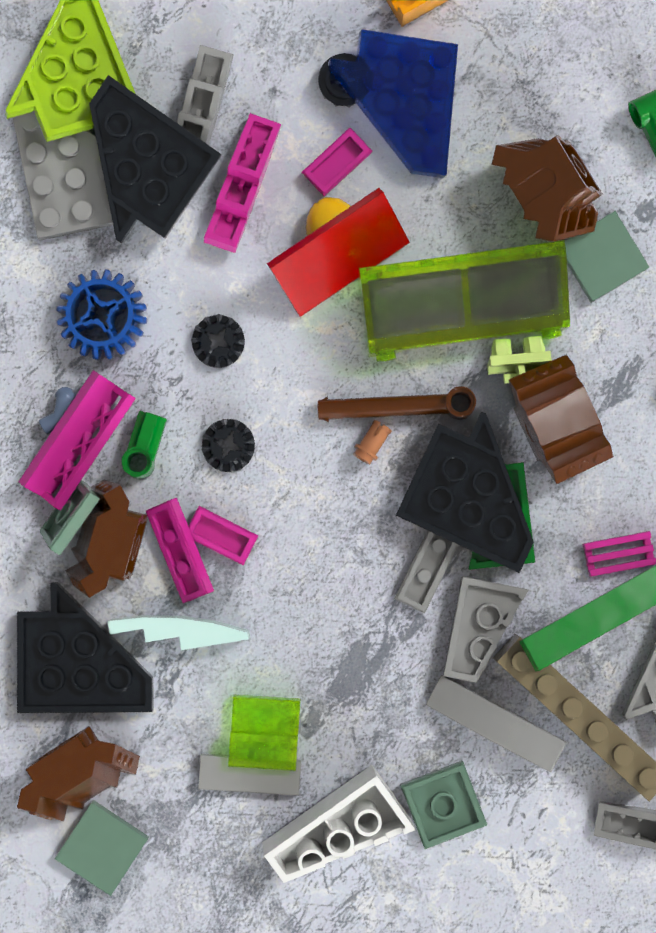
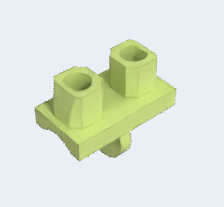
(504, 361)

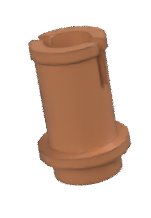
(372, 442)

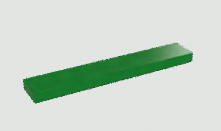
(591, 620)

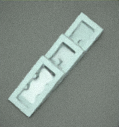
(190, 630)

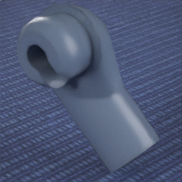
(64, 397)

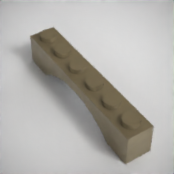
(582, 718)

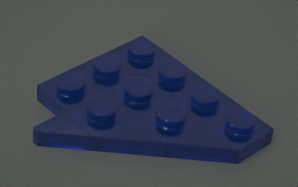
(405, 94)

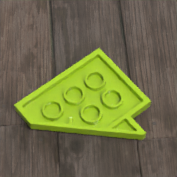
(69, 70)

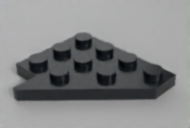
(146, 160)
(468, 496)
(75, 663)

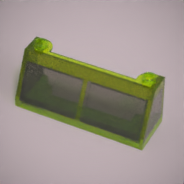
(465, 298)

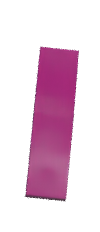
(242, 183)

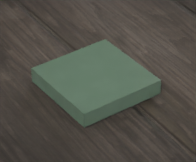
(604, 257)
(64, 524)
(443, 804)
(101, 847)

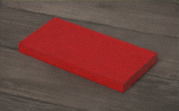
(337, 250)

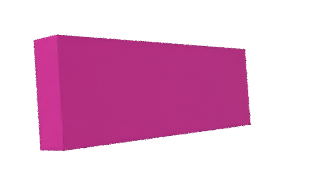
(179, 550)

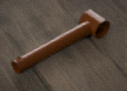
(395, 406)

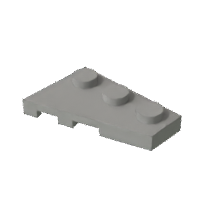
(478, 624)

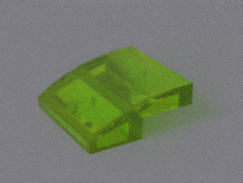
(264, 732)

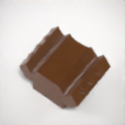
(550, 186)
(559, 419)
(107, 541)
(74, 775)

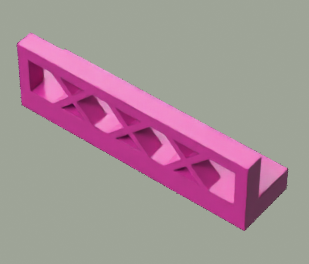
(74, 437)

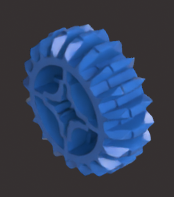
(88, 321)

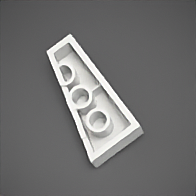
(338, 826)

